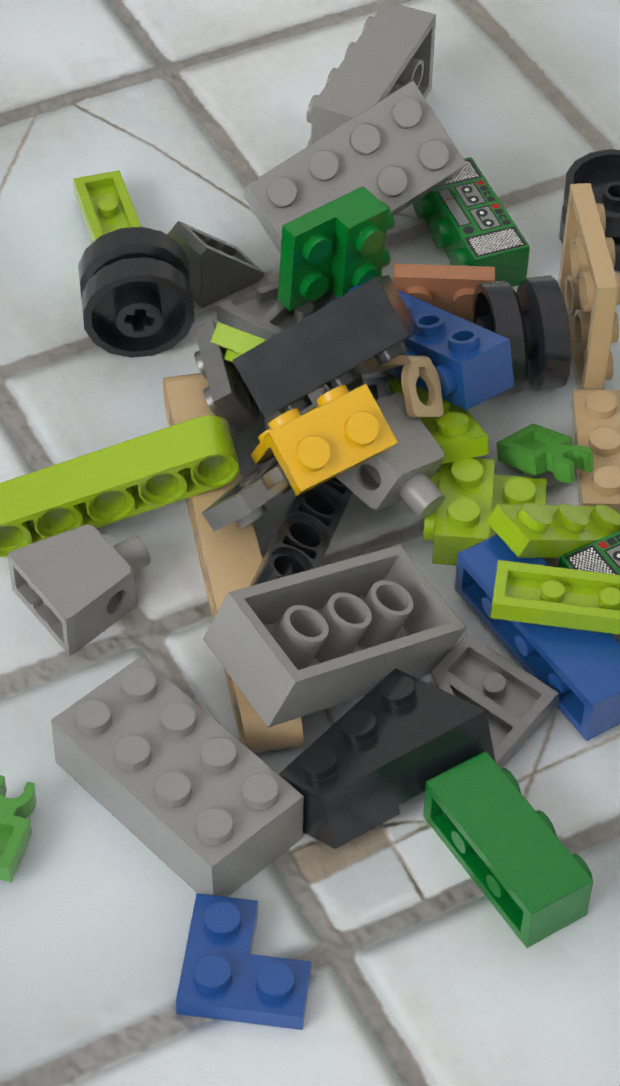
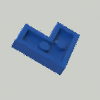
(229, 982)

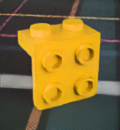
(326, 439)

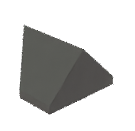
(214, 265)

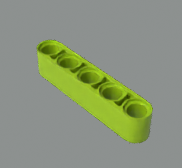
(117, 481)

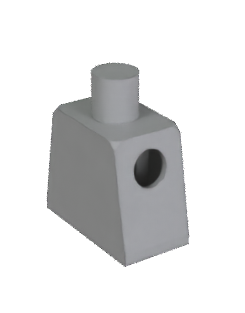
(402, 470)
(77, 582)

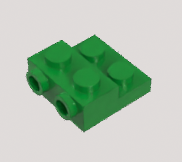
(333, 248)

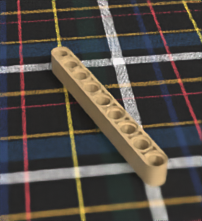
(227, 564)

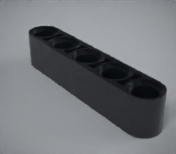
(304, 531)

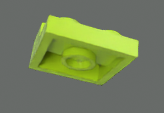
(470, 498)

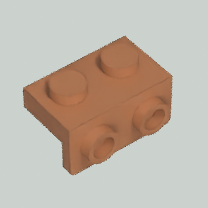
(443, 285)

